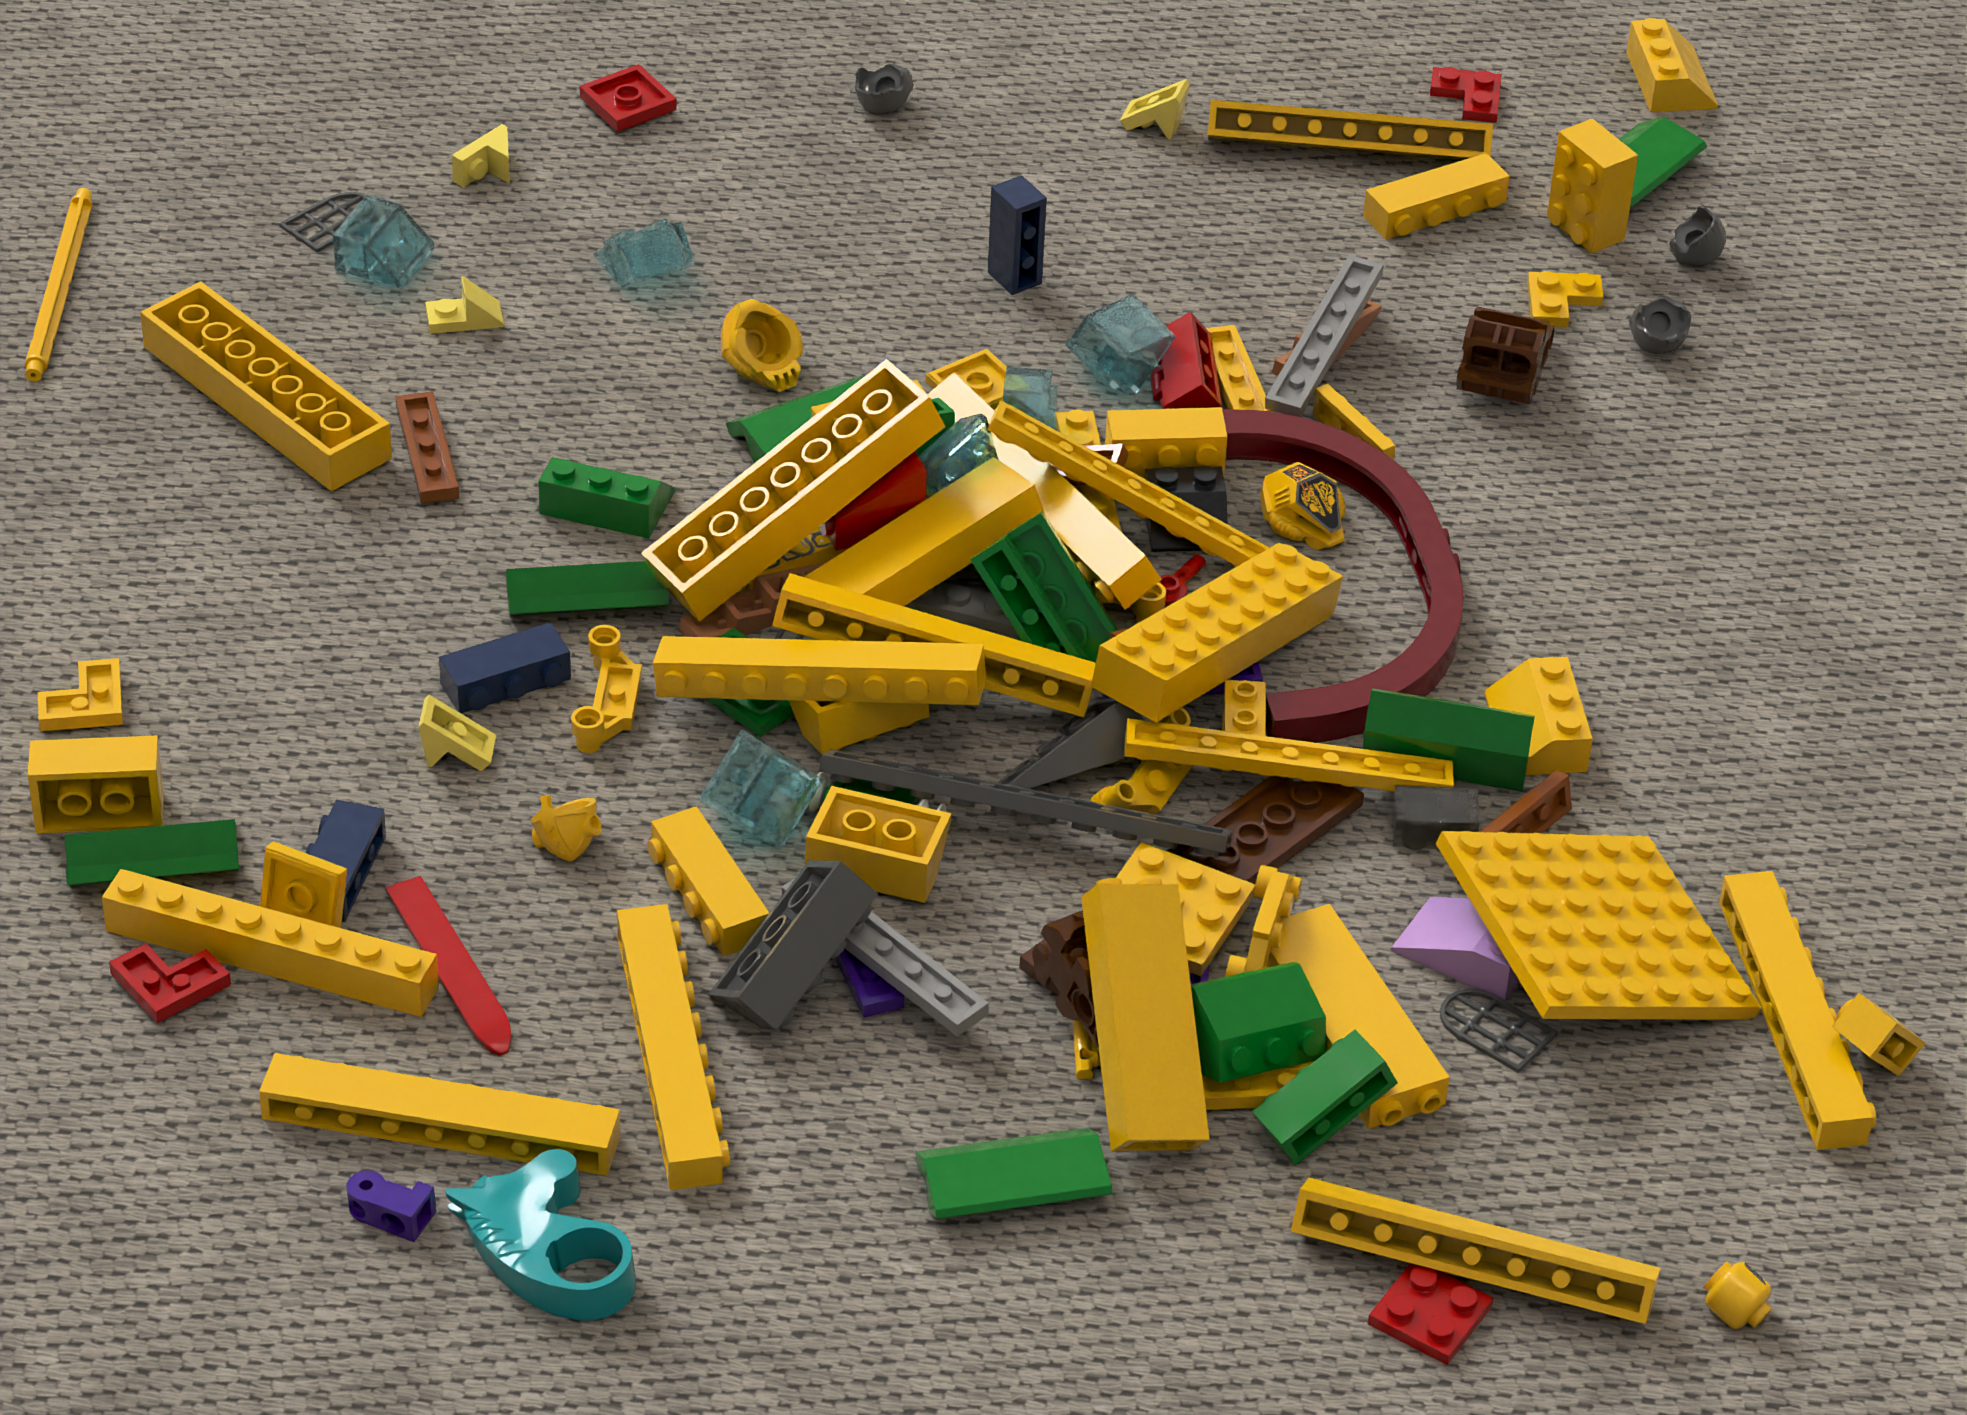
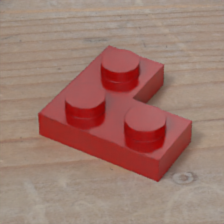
(1477, 89)
(166, 989)

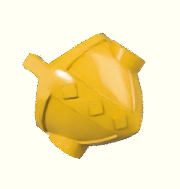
(566, 828)

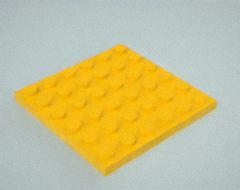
(1597, 927)

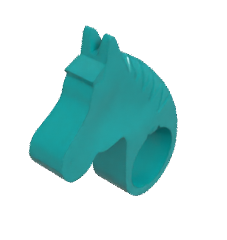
(528, 1241)

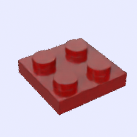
(628, 98)
(1430, 1311)

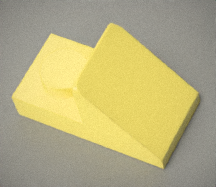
(1161, 106)
(483, 156)
(471, 312)
(449, 731)

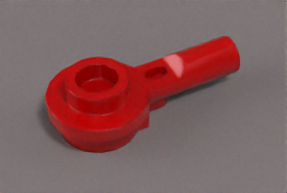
(1176, 583)

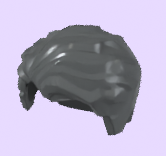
(883, 89)
(1699, 238)
(1660, 325)

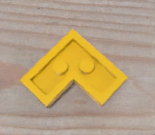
(1553, 292)
(92, 705)

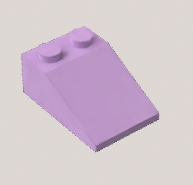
(1457, 943)

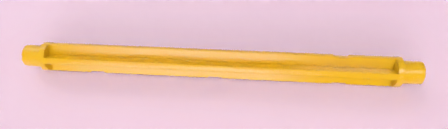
(58, 285)

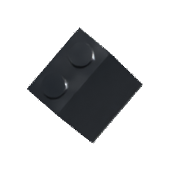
(1198, 486)

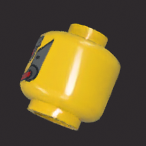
(1738, 1295)

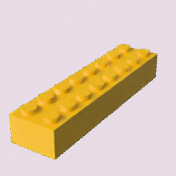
(266, 386)
(793, 489)
(1216, 631)

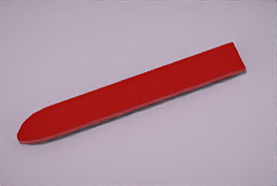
(455, 966)

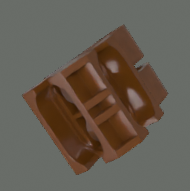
(1504, 354)
(1067, 965)

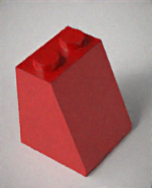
(879, 504)

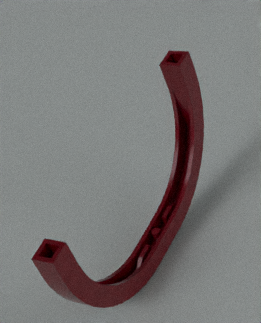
(1342, 708)

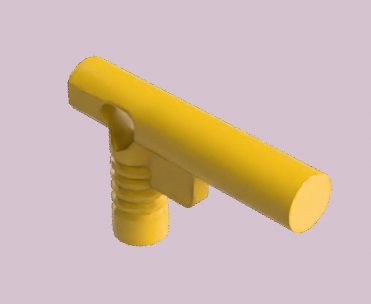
(1084, 1048)

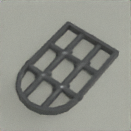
(319, 221)
(1485, 1011)

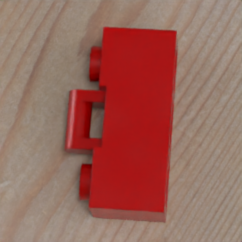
(1187, 368)

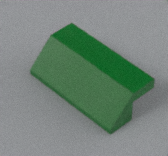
(1661, 152)
(774, 424)
(583, 588)
(1044, 590)
(1482, 741)
(152, 851)
(1014, 1172)

